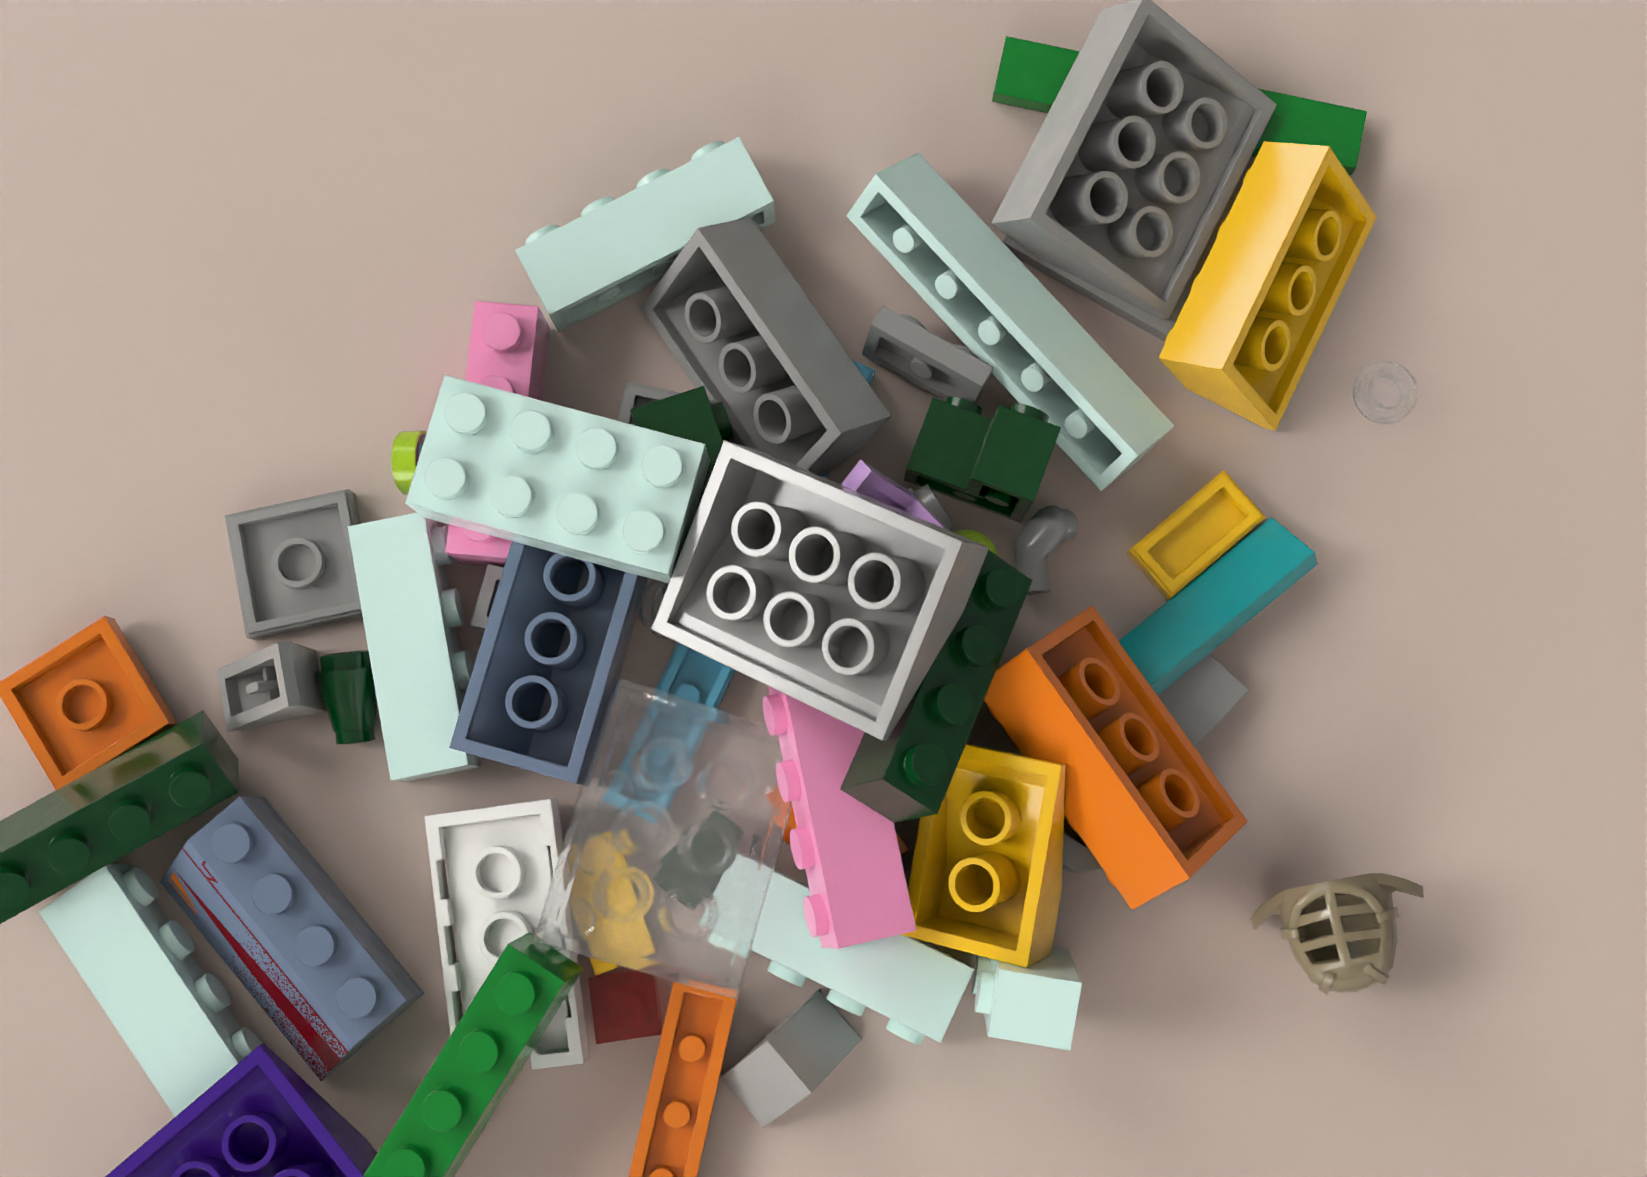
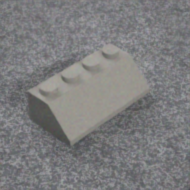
(762, 349)

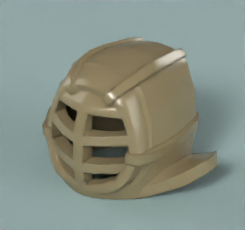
(1341, 928)

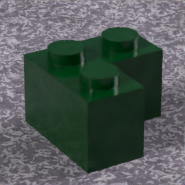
(983, 459)

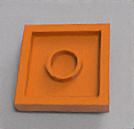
(85, 702)

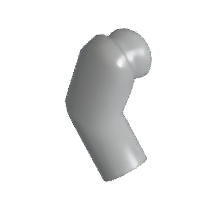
(1038, 539)

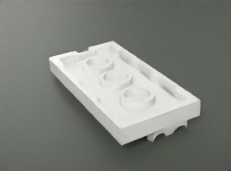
(498, 887)

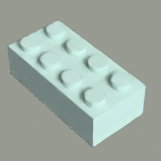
(558, 479)

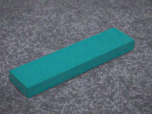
(1217, 603)

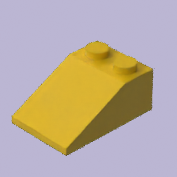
(992, 858)

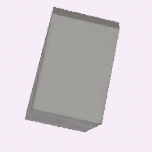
(270, 686)
(792, 1059)

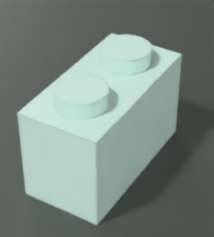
(1029, 1003)

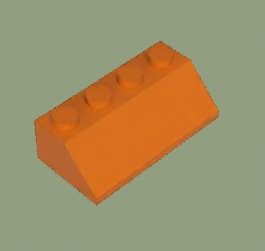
(1130, 770)

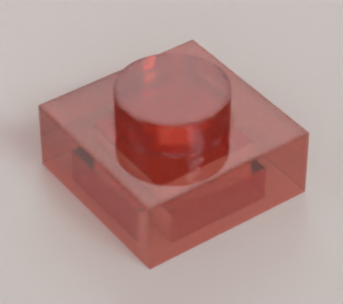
(625, 1006)

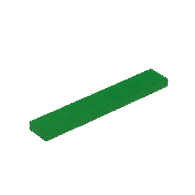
(1035, 72)

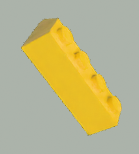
(1270, 282)

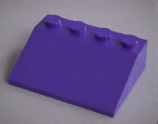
(254, 1125)

